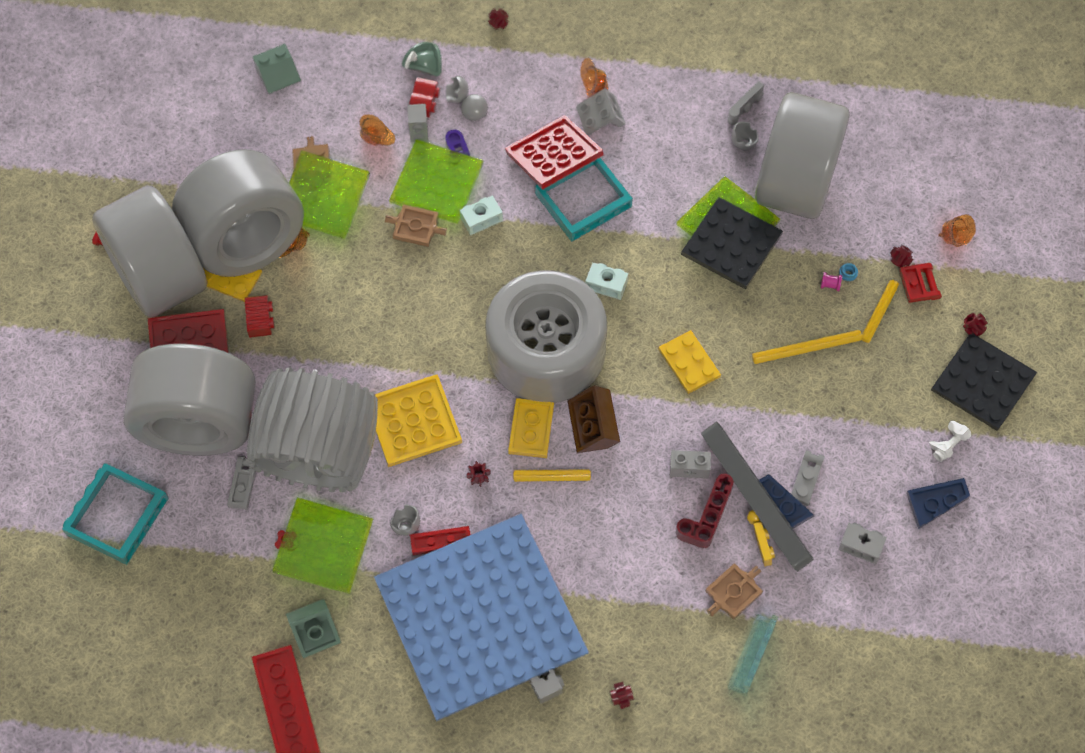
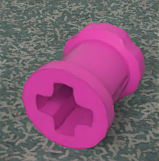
(831, 281)

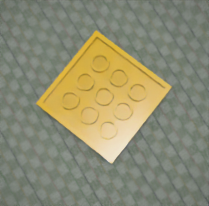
(415, 421)

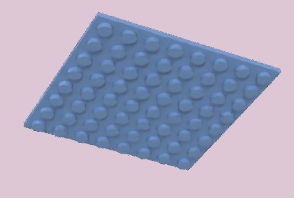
(480, 616)

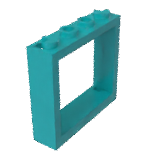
(596, 219)
(140, 529)

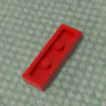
(430, 541)

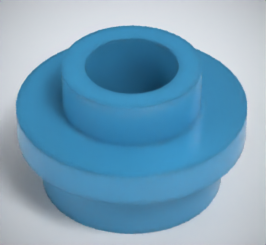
(848, 267)

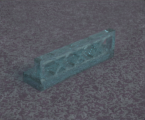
(752, 654)

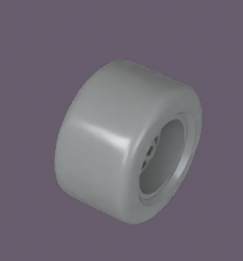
(801, 155)
(238, 212)
(150, 251)
(544, 301)
(189, 400)

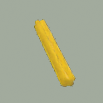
(879, 311)
(552, 475)

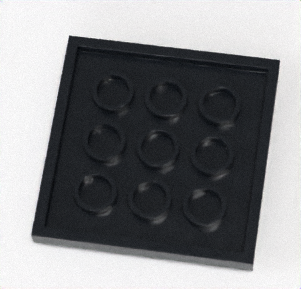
(732, 243)
(984, 381)

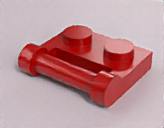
(914, 283)

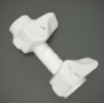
(944, 449)

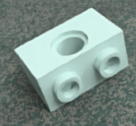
(476, 223)
(613, 288)

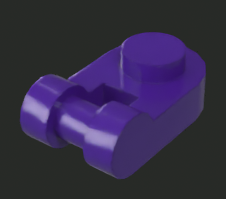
(454, 140)

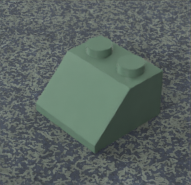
(276, 68)
(313, 628)

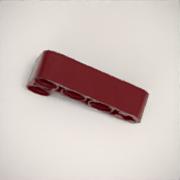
(711, 510)

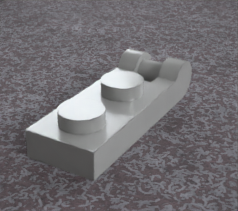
(745, 103)
(807, 477)
(241, 485)

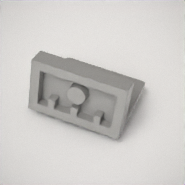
(600, 111)

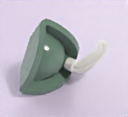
(424, 58)

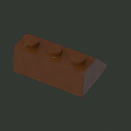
(593, 420)

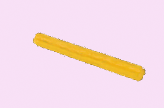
(807, 346)

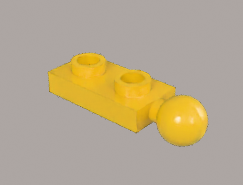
(762, 536)

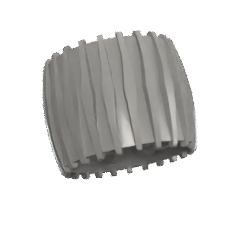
(312, 430)

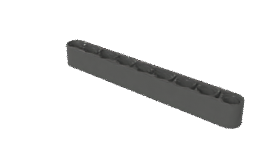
(757, 497)

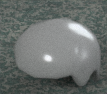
(458, 87)
(474, 107)
(743, 131)
(409, 515)

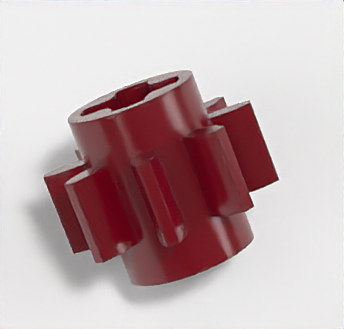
(498, 18)
(901, 256)
(975, 324)
(477, 468)
(621, 695)

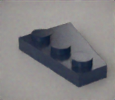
(937, 499)
(790, 507)

